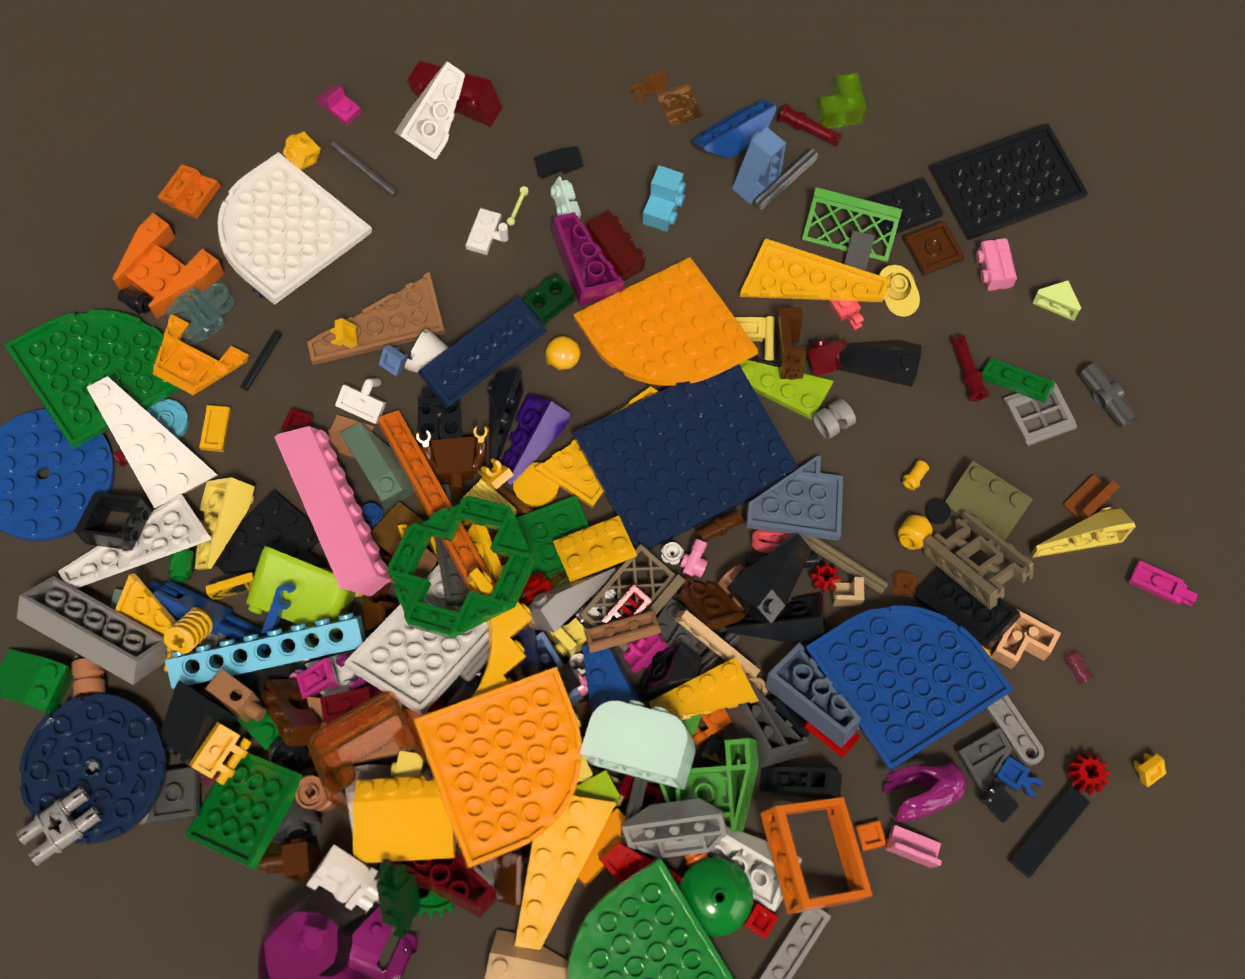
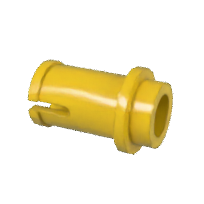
(913, 479)

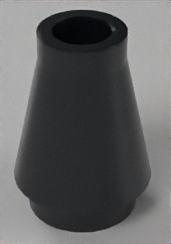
(135, 300)

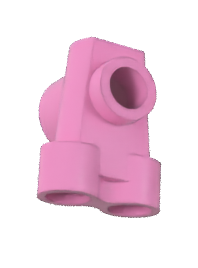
(693, 563)

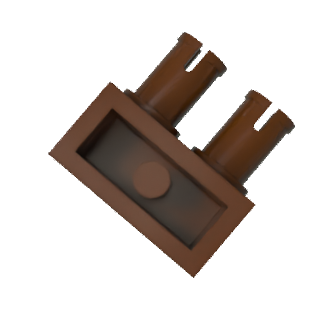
(296, 861)

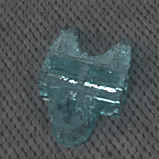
(209, 303)

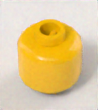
(914, 531)

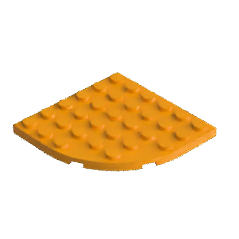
(667, 329)
(504, 763)

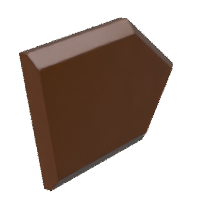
(709, 603)

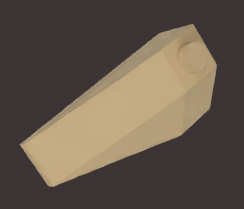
(517, 962)

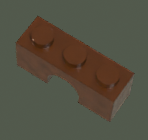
(376, 607)
(282, 703)

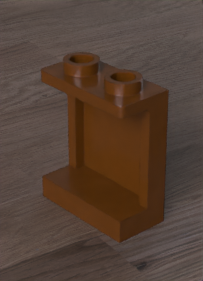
(790, 358)

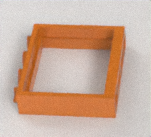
(788, 865)

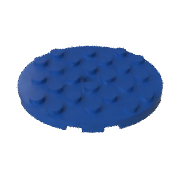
(49, 506)

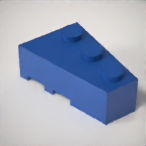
(606, 678)

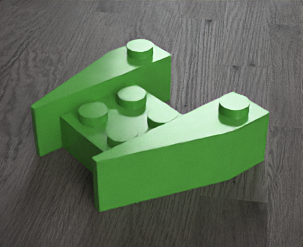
(724, 786)

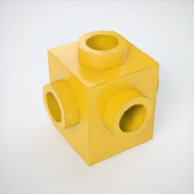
(301, 150)

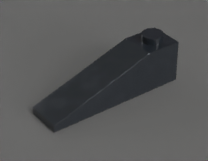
(883, 360)

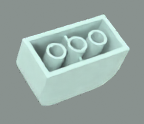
(639, 743)

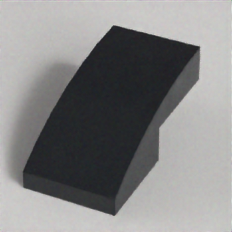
(558, 160)

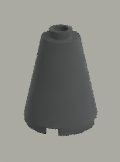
(297, 824)

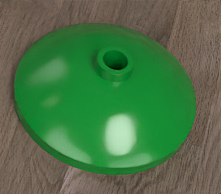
(701, 885)

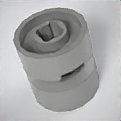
(836, 417)

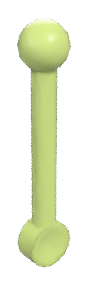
(523, 192)

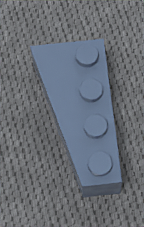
(812, 696)

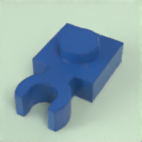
(1015, 776)

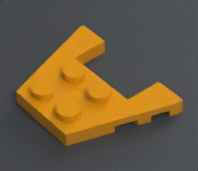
(189, 367)

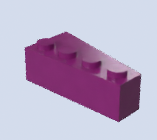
(586, 267)

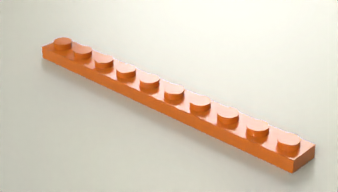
(429, 491)

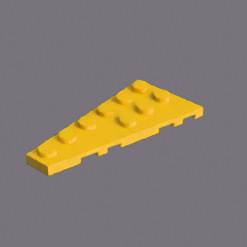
(797, 274)
(555, 866)

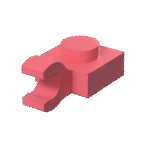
(848, 310)

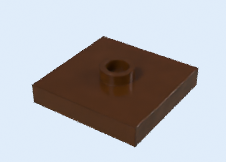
(934, 248)

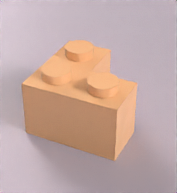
(1025, 635)

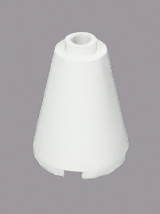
(425, 350)

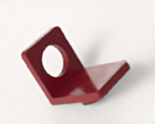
(626, 786)

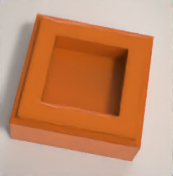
(870, 836)

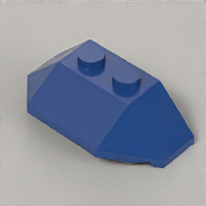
(735, 131)

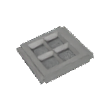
(1040, 420)

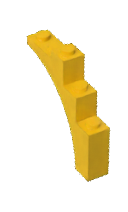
(503, 652)

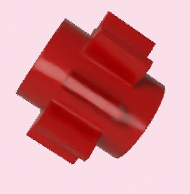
(831, 576)

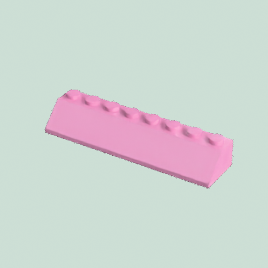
(333, 510)

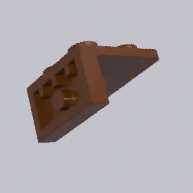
(504, 875)

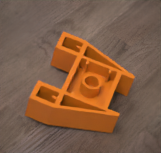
(159, 273)

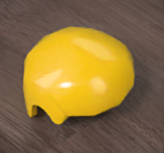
(562, 353)

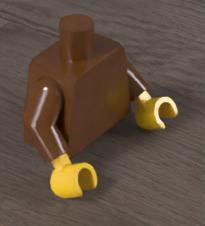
(455, 458)

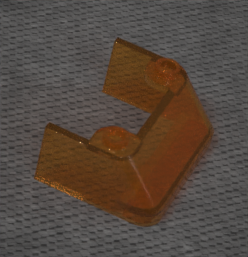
(357, 735)

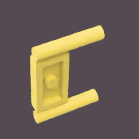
(759, 329)

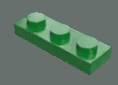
(1018, 380)

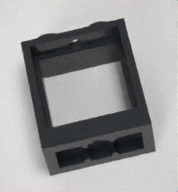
(100, 505)

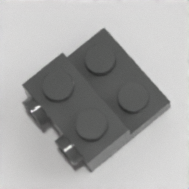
(673, 631)

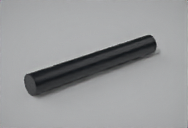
(260, 361)

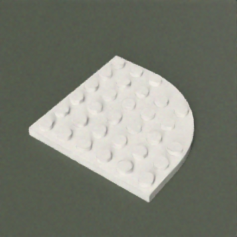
(284, 228)

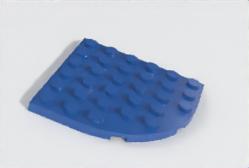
(908, 677)

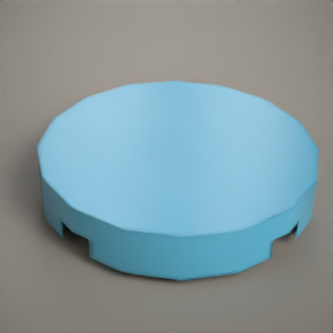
(171, 416)

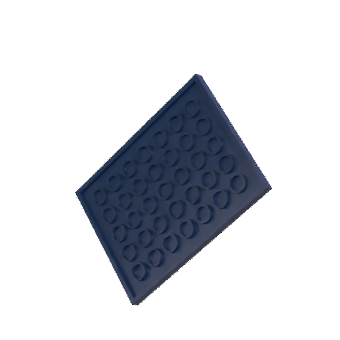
(685, 456)

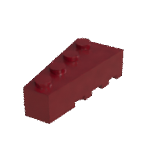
(476, 99)
(453, 882)

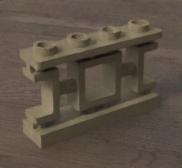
(966, 571)

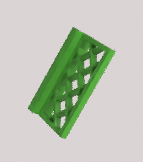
(856, 205)

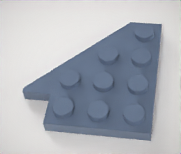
(801, 504)

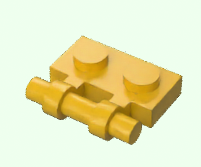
(215, 750)

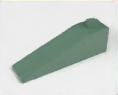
(378, 465)

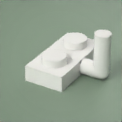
(485, 231)
(360, 402)

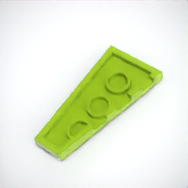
(798, 395)

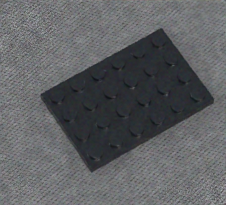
(1008, 181)

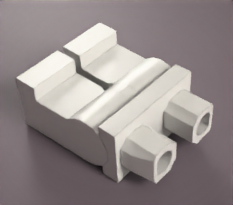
(346, 879)

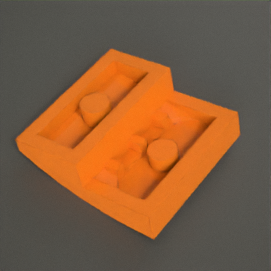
(189, 191)

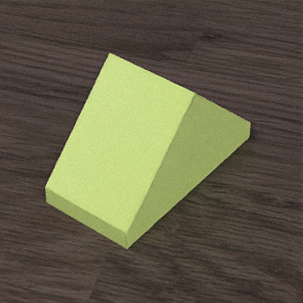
(1058, 299)

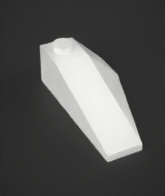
(431, 115)

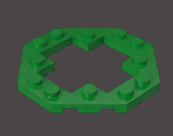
(476, 607)

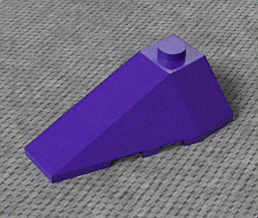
(537, 427)

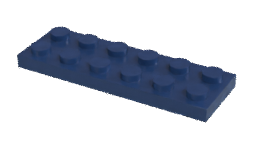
(482, 352)

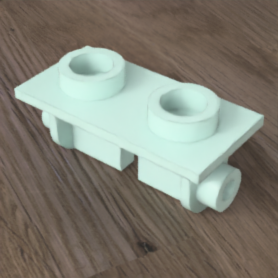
(563, 192)

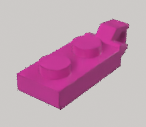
(1161, 584)

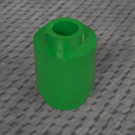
(181, 565)

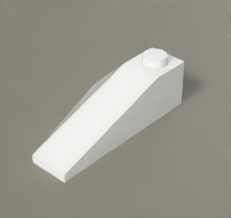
(756, 861)

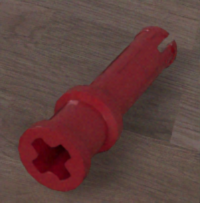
(800, 121)
(972, 376)

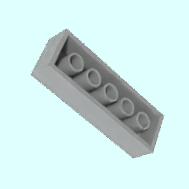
(92, 629)

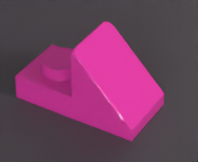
(339, 104)
(318, 678)

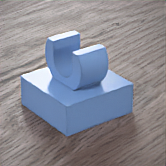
(393, 359)

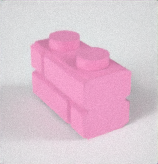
(996, 264)

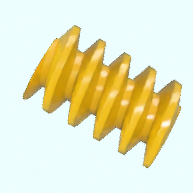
(188, 631)

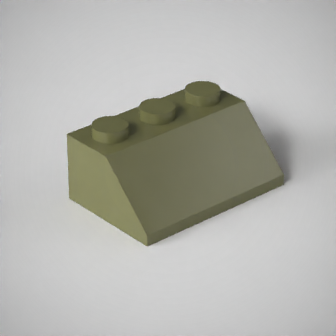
(988, 498)

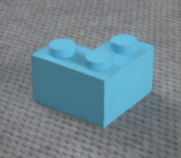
(665, 197)

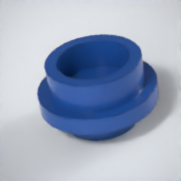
(372, 513)

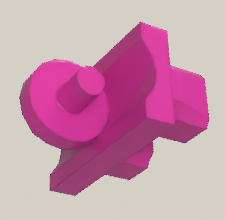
(642, 650)

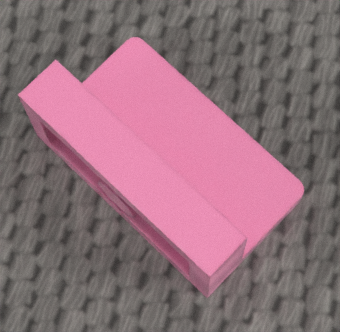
(913, 847)

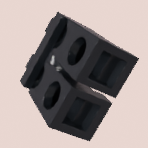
(433, 412)

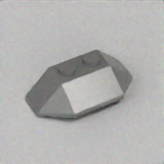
(676, 828)

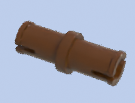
(720, 526)

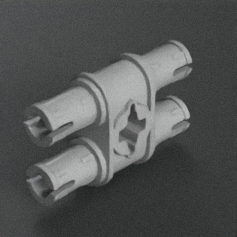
(48, 823)

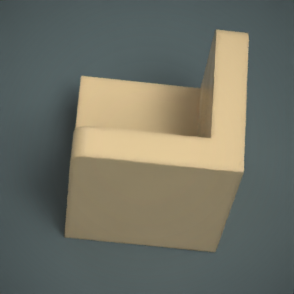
(849, 593)

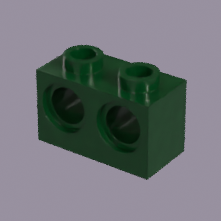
(552, 303)

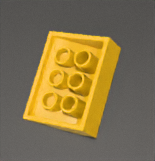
(400, 821)

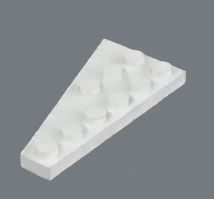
(155, 455)
(165, 532)

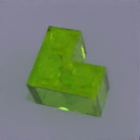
(844, 107)

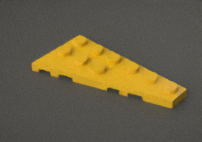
(571, 470)

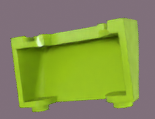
(315, 594)

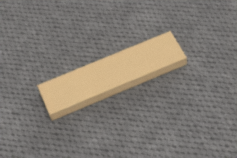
(714, 642)

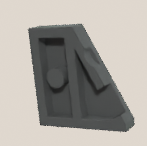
(985, 757)

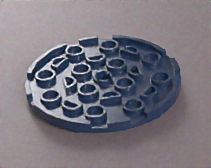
(101, 731)

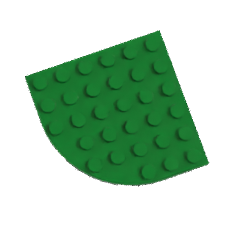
(81, 350)
(644, 933)

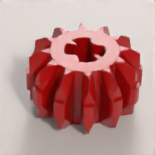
(1097, 772)

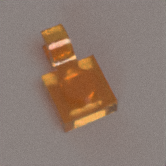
(652, 84)

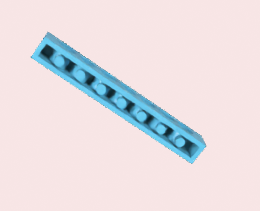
(353, 636)

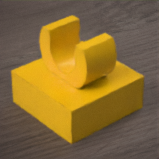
(345, 333)
(497, 475)
(1151, 770)

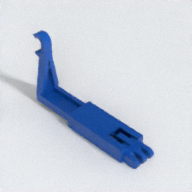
(180, 600)

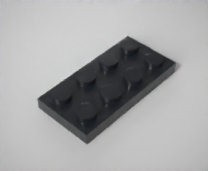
(950, 599)

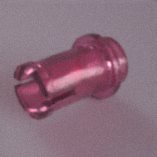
(1079, 668)

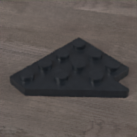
(271, 525)

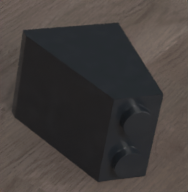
(190, 721)

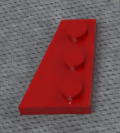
(626, 861)

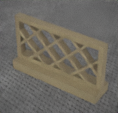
(658, 598)

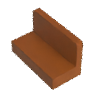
(1090, 498)

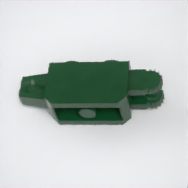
(397, 897)

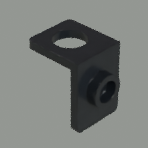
(999, 801)

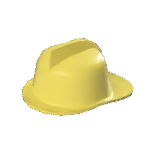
(902, 293)

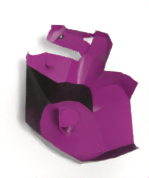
(330, 942)

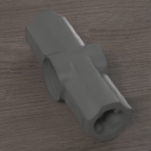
(1108, 395)

